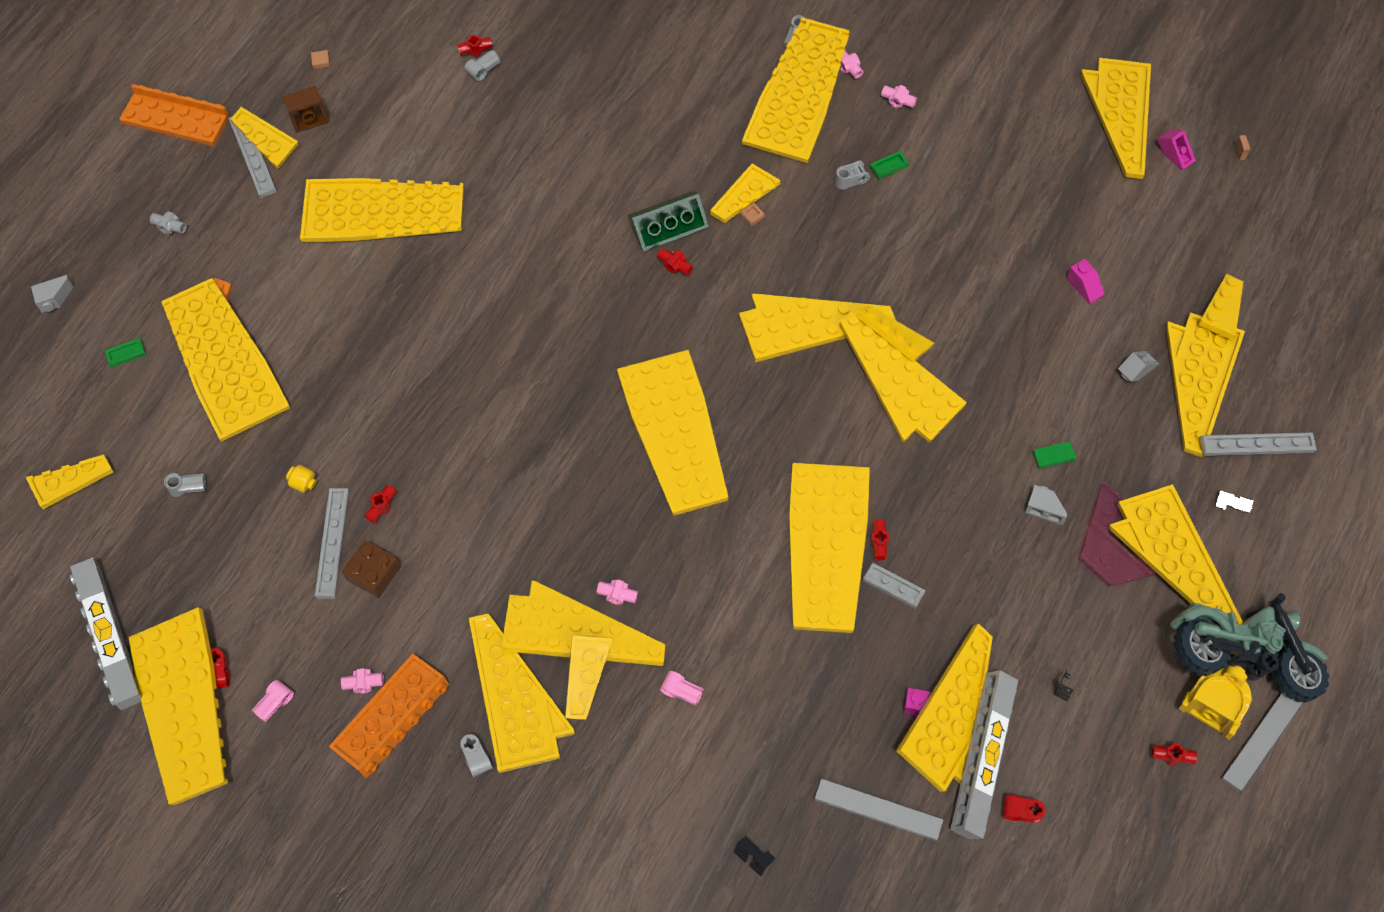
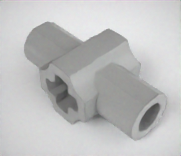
(168, 223)

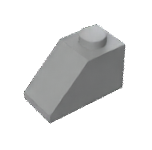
(52, 293)
(1137, 366)
(1046, 505)

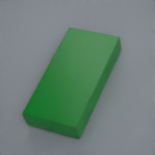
(889, 165)
(125, 352)
(1054, 455)

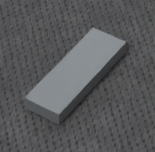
(894, 585)

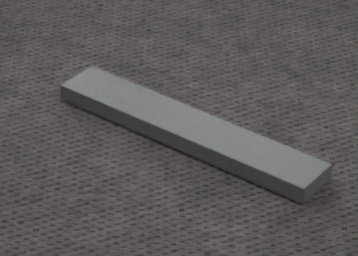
(255, 164)
(1257, 444)
(332, 543)
(1261, 742)
(879, 809)

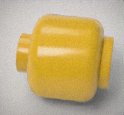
(301, 478)

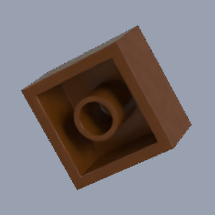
(305, 109)
(371, 569)

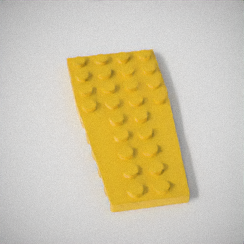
(799, 92)
(376, 209)
(223, 361)
(675, 430)
(827, 544)
(180, 704)

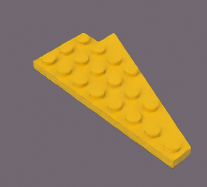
(1122, 102)
(794, 324)
(1200, 376)
(905, 388)
(1166, 540)
(549, 619)
(518, 709)
(944, 727)

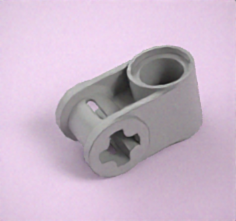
(851, 175)
(476, 758)

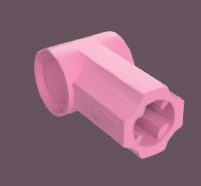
(677, 686)
(276, 696)

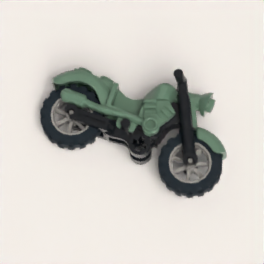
(1252, 645)

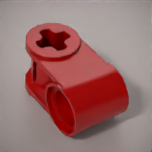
(220, 668)
(1020, 809)

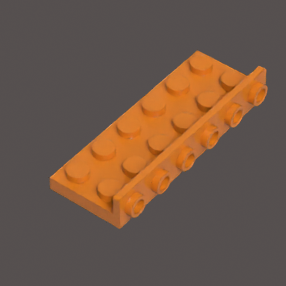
(175, 115)
(389, 715)

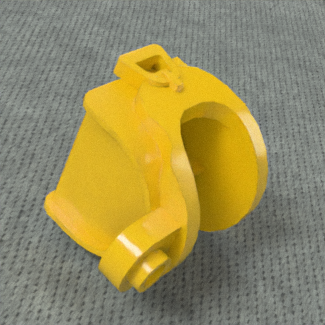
(1220, 700)

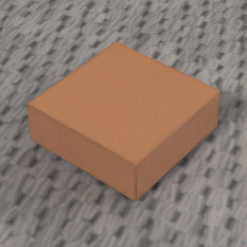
(320, 59)
(1242, 147)
(752, 214)

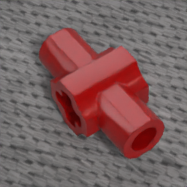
(474, 45)
(675, 261)
(380, 503)
(880, 548)
(1164, 753)

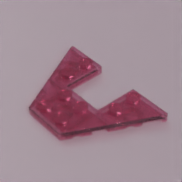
(1103, 552)

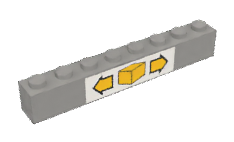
(106, 633)
(984, 755)

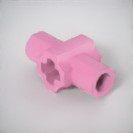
(851, 64)
(898, 96)
(617, 592)
(362, 681)

